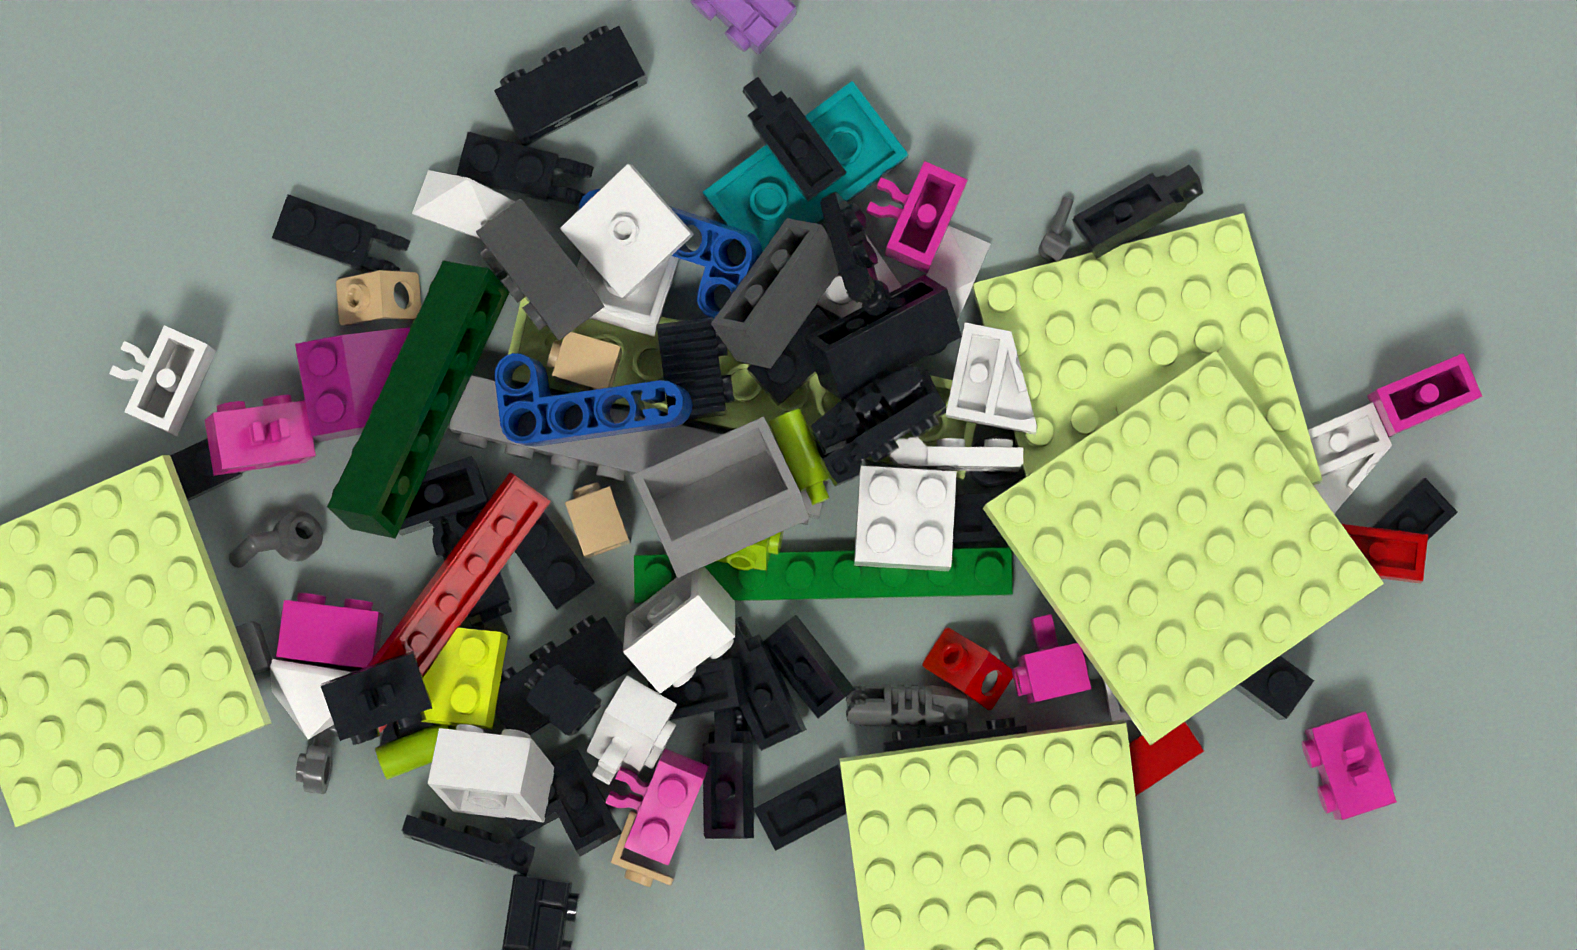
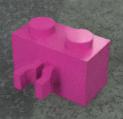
(924, 215)
(259, 436)
(1052, 669)
(1348, 766)
(663, 806)

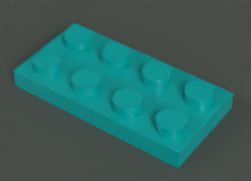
(762, 195)

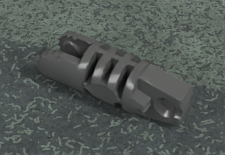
(906, 706)

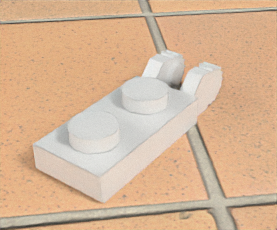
(954, 456)

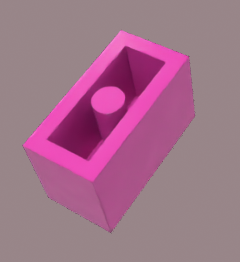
(1425, 395)
(329, 633)

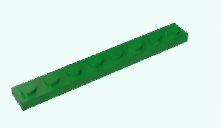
(834, 576)

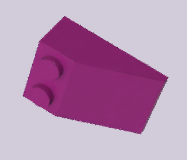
(345, 379)

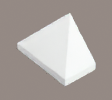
(458, 202)
(958, 265)
(301, 695)

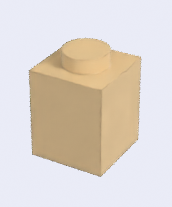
(584, 362)
(596, 520)

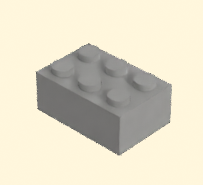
(721, 497)

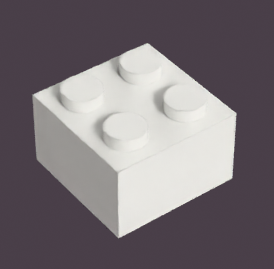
(905, 518)
(680, 629)
(491, 773)

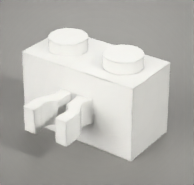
(168, 380)
(631, 730)

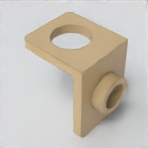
(372, 298)
(636, 872)

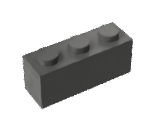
(537, 271)
(777, 293)

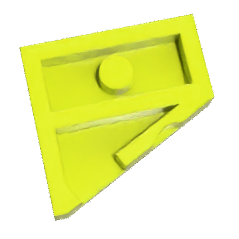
(466, 678)

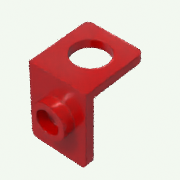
(966, 666)

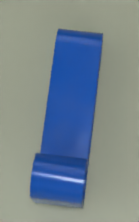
(712, 255)
(594, 404)

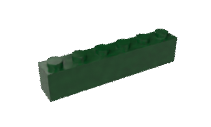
(418, 399)

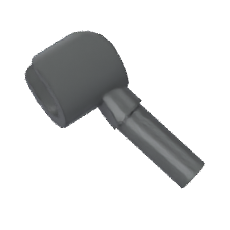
(1053, 246)

